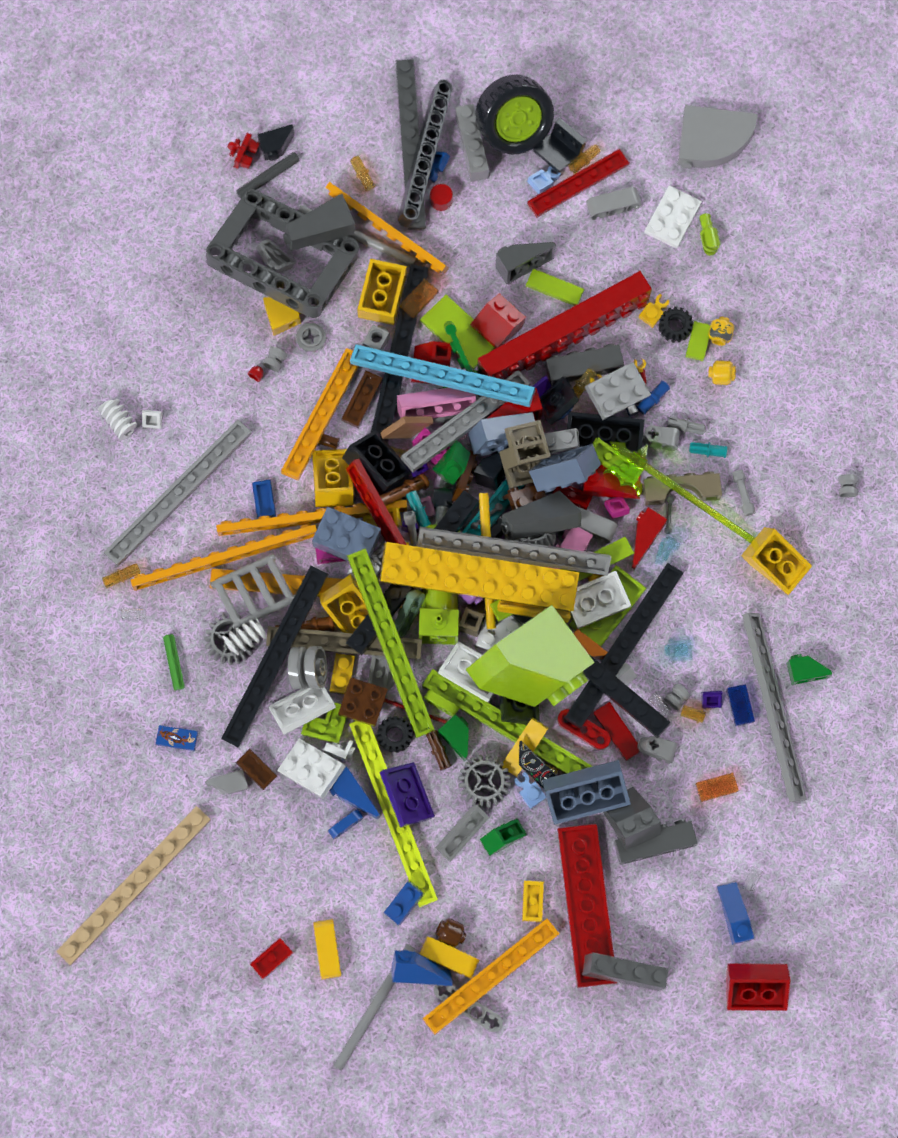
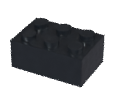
(380, 462)

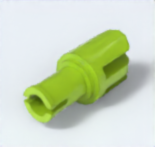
(709, 235)

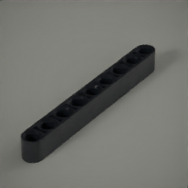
(420, 158)

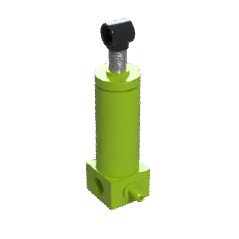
(440, 609)

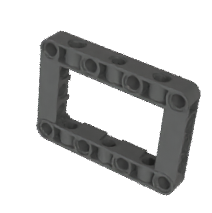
(266, 280)

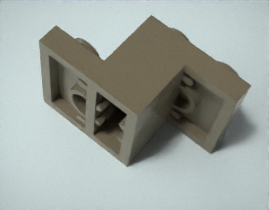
(525, 450)

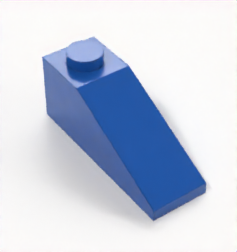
(350, 791)
(735, 914)
(417, 969)

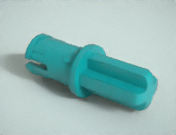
(708, 449)
(418, 508)

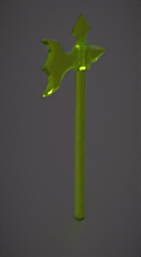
(628, 476)

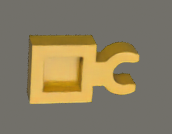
(652, 312)

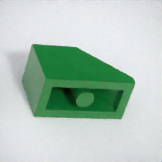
(452, 463)
(806, 670)
(456, 735)
(503, 836)

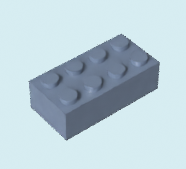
(586, 792)

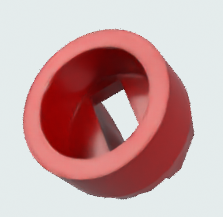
(256, 373)

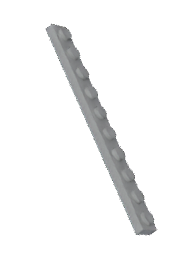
(177, 493)
(514, 551)
(774, 707)

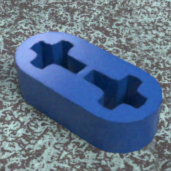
(345, 824)

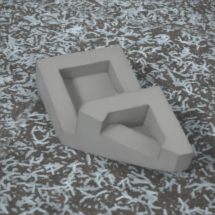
(229, 783)

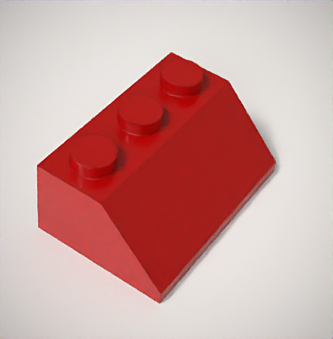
(757, 987)

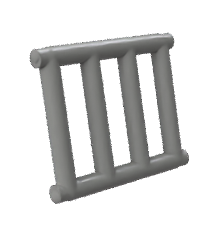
(253, 569)

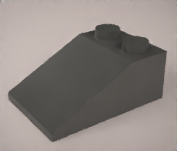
(520, 259)
(635, 821)

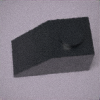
(275, 142)
(490, 472)

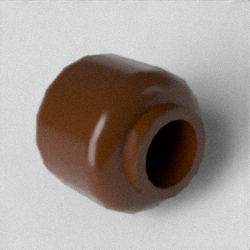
(451, 932)

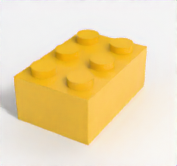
(382, 291)

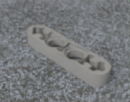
(467, 1013)

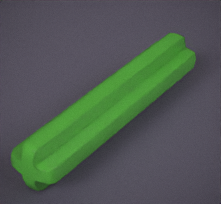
(173, 662)

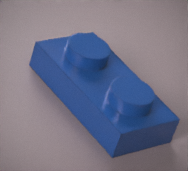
(404, 903)

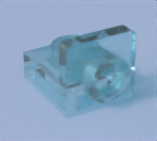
(663, 552)
(678, 650)

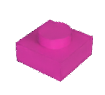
(616, 507)

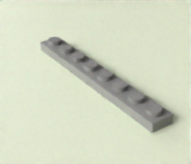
(455, 428)

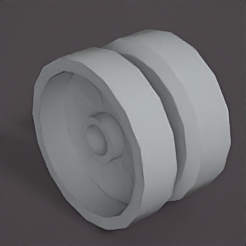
(307, 667)

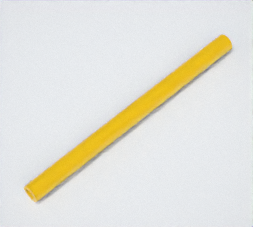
(486, 531)

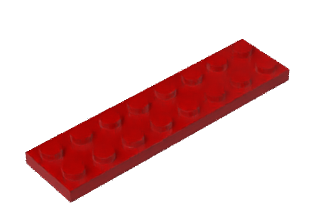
(585, 897)

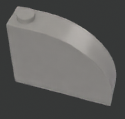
(713, 136)

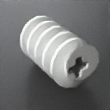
(117, 419)
(244, 637)

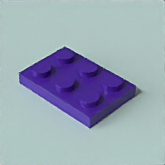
(407, 794)

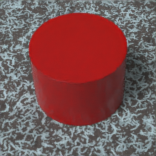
(441, 197)

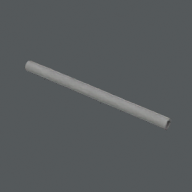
(375, 244)
(366, 1019)

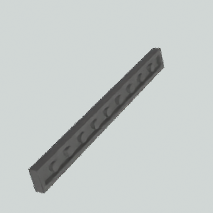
(409, 125)

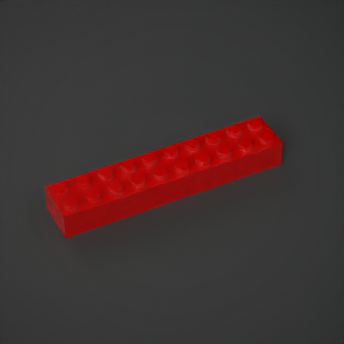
(567, 328)

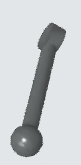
(670, 499)
(498, 507)

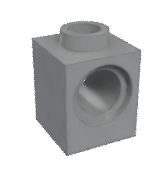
(375, 331)

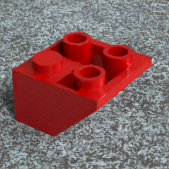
(433, 352)

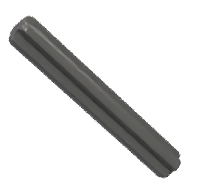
(269, 174)

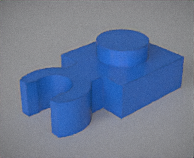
(439, 164)

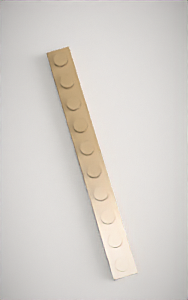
(133, 886)

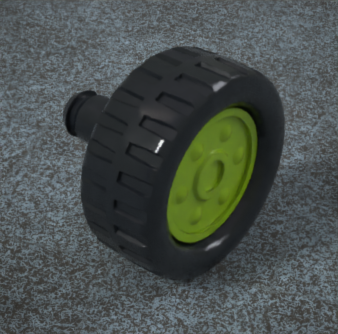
(514, 114)

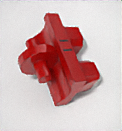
(247, 145)

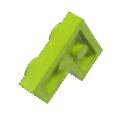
(328, 729)

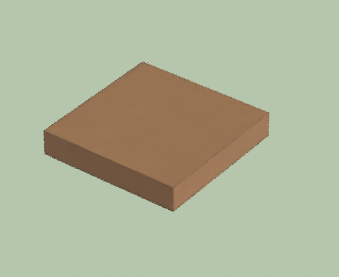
(407, 427)

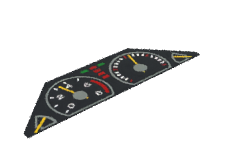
(534, 765)

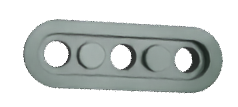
(409, 611)

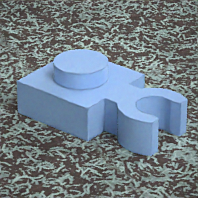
(543, 180)
(531, 792)

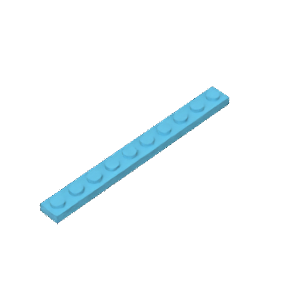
(442, 375)

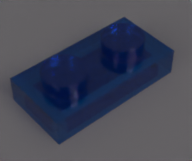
(740, 705)

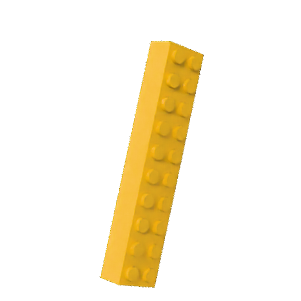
(478, 576)

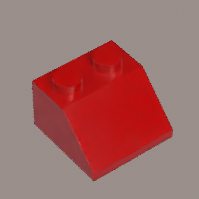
(498, 321)

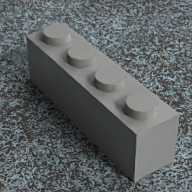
(471, 143)

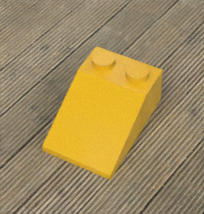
(331, 479)
(776, 559)
(344, 604)

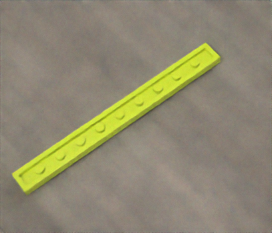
(402, 836)

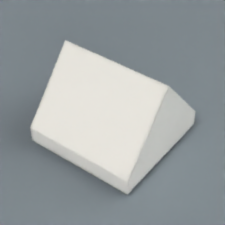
(152, 419)
(626, 674)

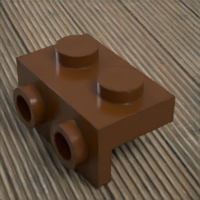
(523, 496)

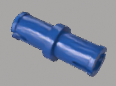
(654, 398)

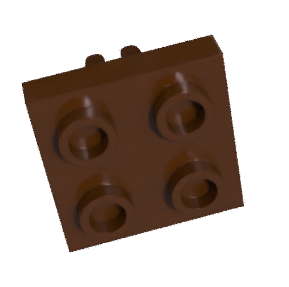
(363, 702)

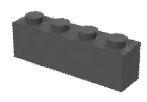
(574, 364)
(670, 840)
(625, 971)

